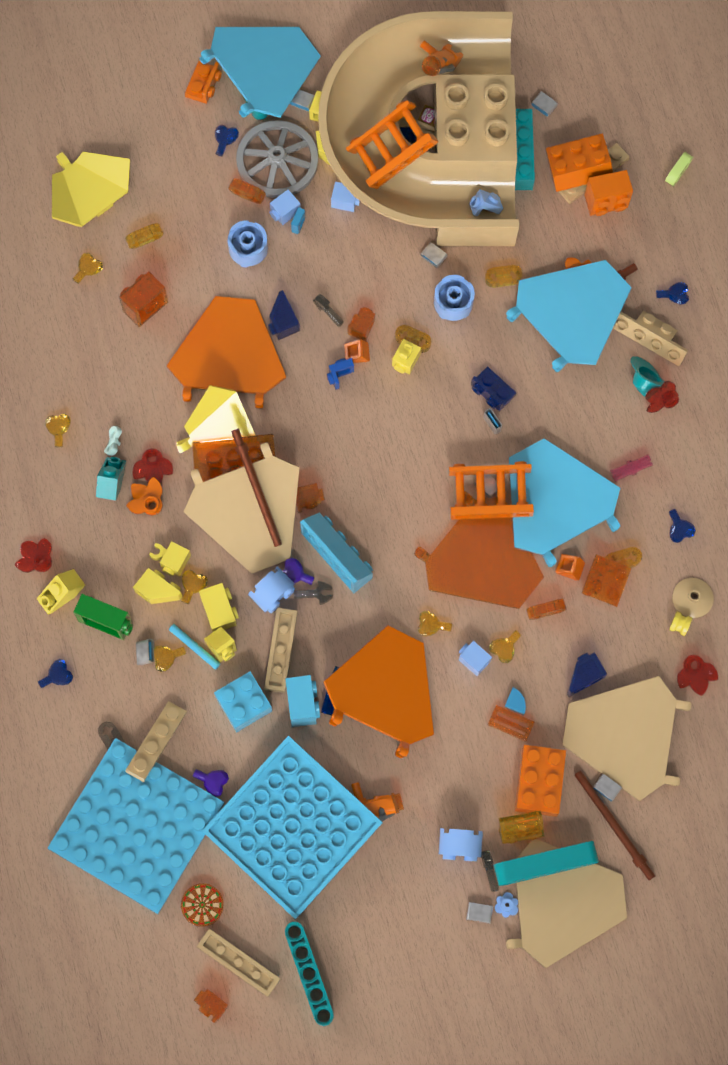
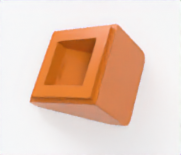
(357, 350)
(570, 566)

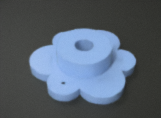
(506, 911)

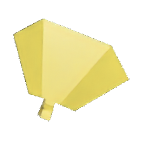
(88, 186)
(216, 417)

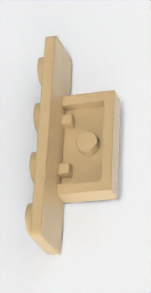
(652, 335)

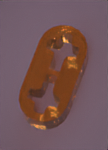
(247, 191)
(546, 609)

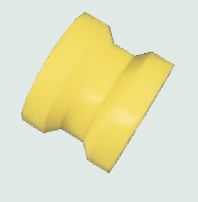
(680, 623)

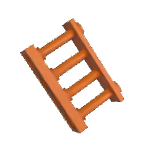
(408, 152)
(481, 509)

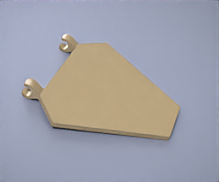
(232, 517)
(626, 734)
(566, 908)

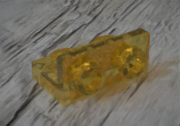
(521, 827)

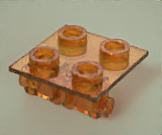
(606, 580)

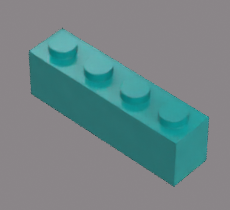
(525, 150)

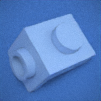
(486, 201)

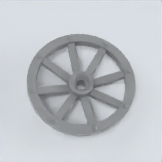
(277, 161)

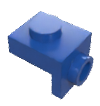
(340, 368)

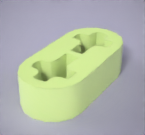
(679, 168)

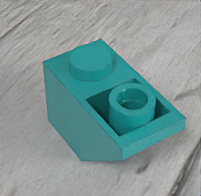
(110, 478)

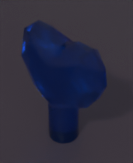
(225, 136)
(675, 293)
(680, 528)
(57, 674)

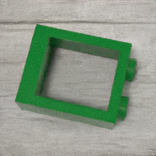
(103, 617)

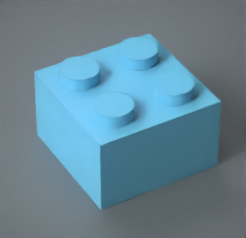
(243, 701)
(301, 702)

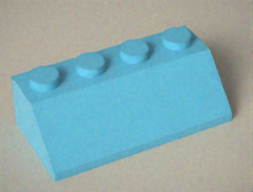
(336, 551)

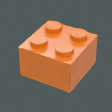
(608, 193)

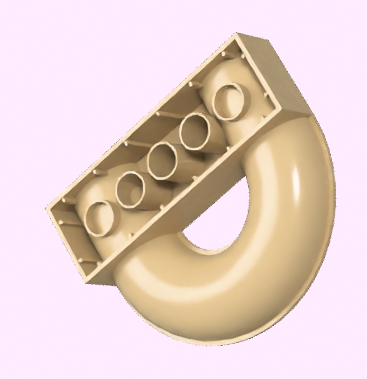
(470, 122)

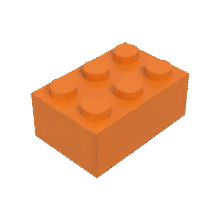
(578, 161)
(540, 780)

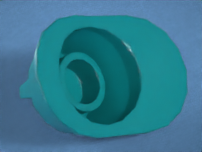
(645, 375)

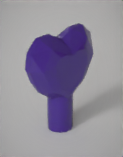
(295, 571)
(213, 781)

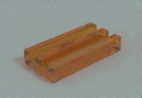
(509, 731)

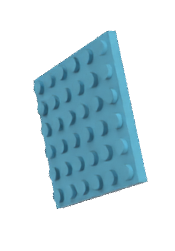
(292, 827)
(135, 830)

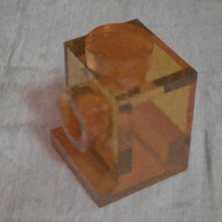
(361, 323)
(308, 497)
(210, 1005)

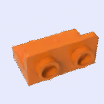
(203, 81)

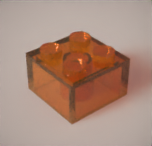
(143, 298)

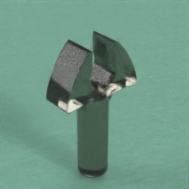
(323, 304)
(315, 593)
(488, 865)

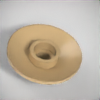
(692, 607)

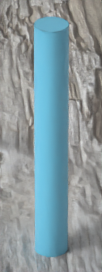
(194, 646)

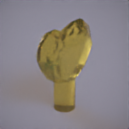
(87, 266)
(57, 427)
(192, 584)
(431, 625)
(504, 647)
(165, 657)

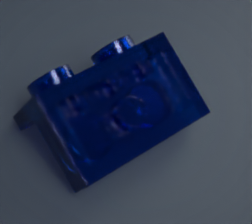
(493, 389)

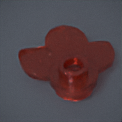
(662, 397)
(156, 469)
(33, 554)
(697, 677)

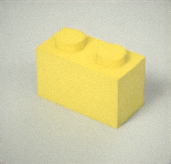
(217, 607)

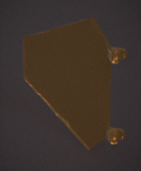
(481, 562)

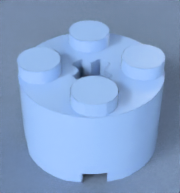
(257, 246)
(456, 308)
(272, 589)
(460, 843)

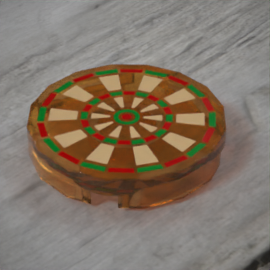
(202, 905)

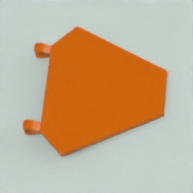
(228, 351)
(385, 689)

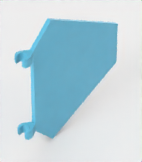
(263, 64)
(573, 309)
(564, 499)

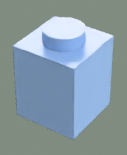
(343, 199)
(284, 207)
(474, 657)

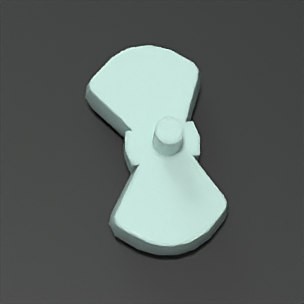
(114, 434)

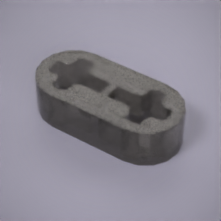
(116, 734)

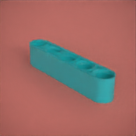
(546, 863)
(309, 962)

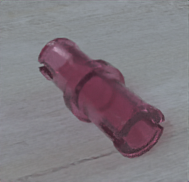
(631, 467)

